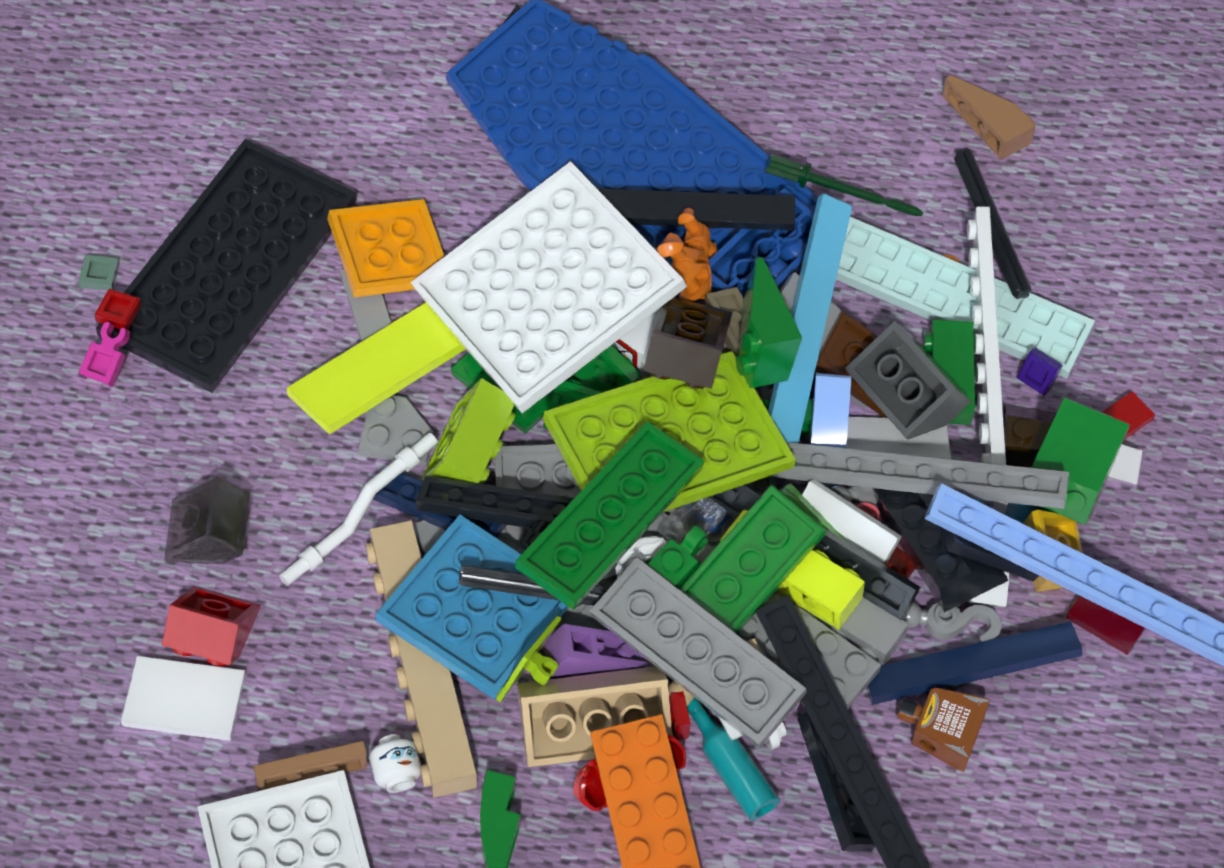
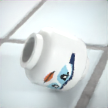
(395, 763)

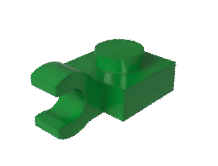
(677, 561)

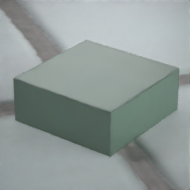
(98, 272)

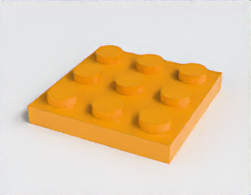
(385, 245)

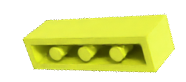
(821, 586)

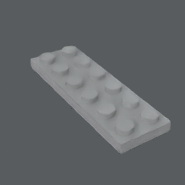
(698, 652)

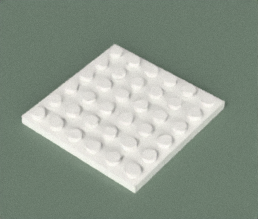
(548, 286)

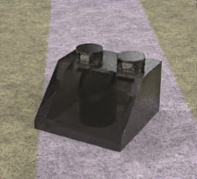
(208, 524)

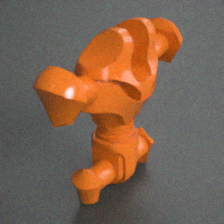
(693, 258)

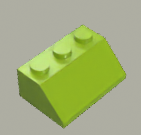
(472, 435)

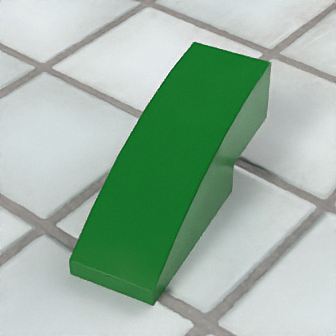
(497, 824)

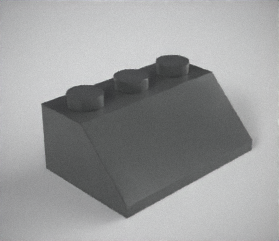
(907, 383)

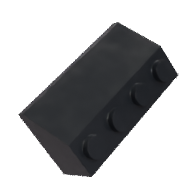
(946, 574)

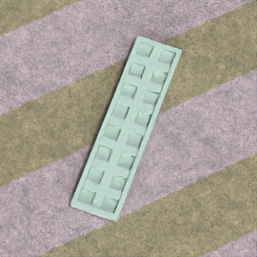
(941, 291)

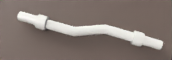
(312, 556)

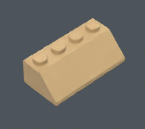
(565, 710)

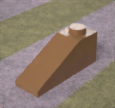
(994, 119)

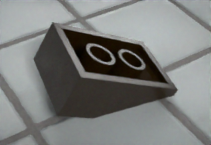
(687, 343)

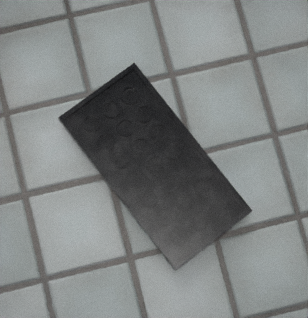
(230, 263)

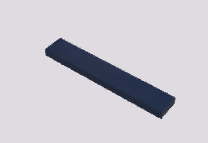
(975, 662)

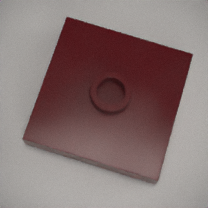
(1105, 624)

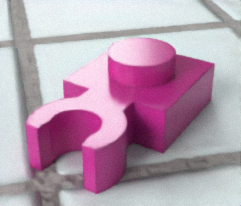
(103, 360)

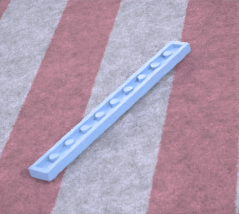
(1077, 572)

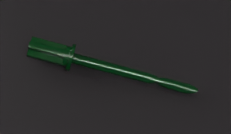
(801, 174)

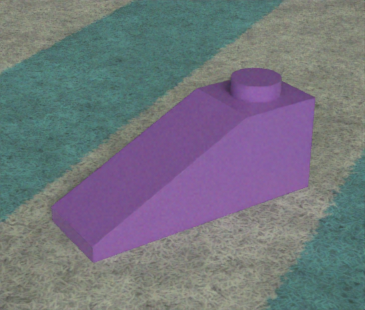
(590, 651)

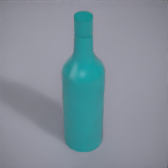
(734, 766)

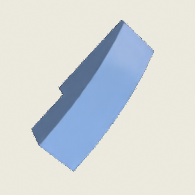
(830, 412)

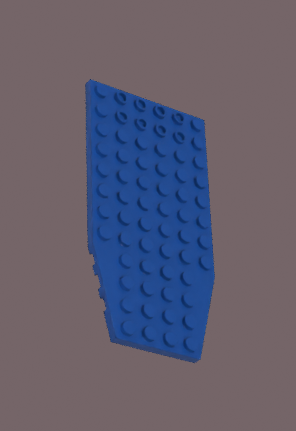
(568, 94)

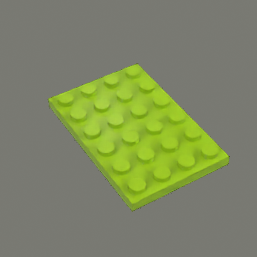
(718, 424)

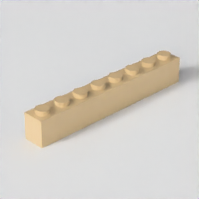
(428, 683)

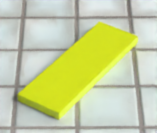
(375, 369)

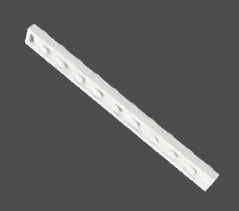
(986, 343)

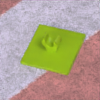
(534, 662)

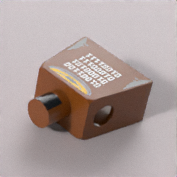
(946, 724)

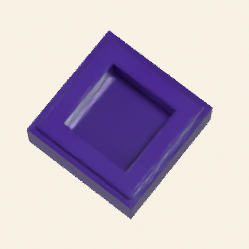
(1039, 371)

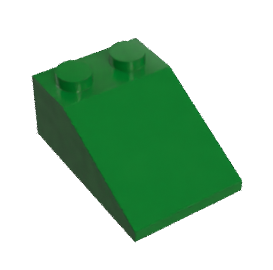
(767, 332)
(1086, 447)

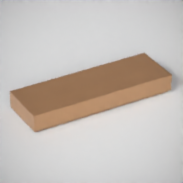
(301, 767)

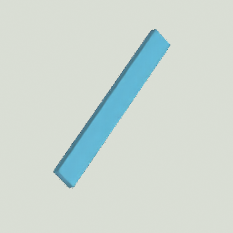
(810, 312)

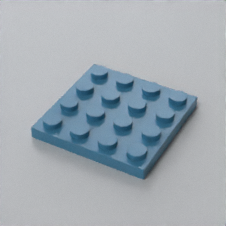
(464, 627)

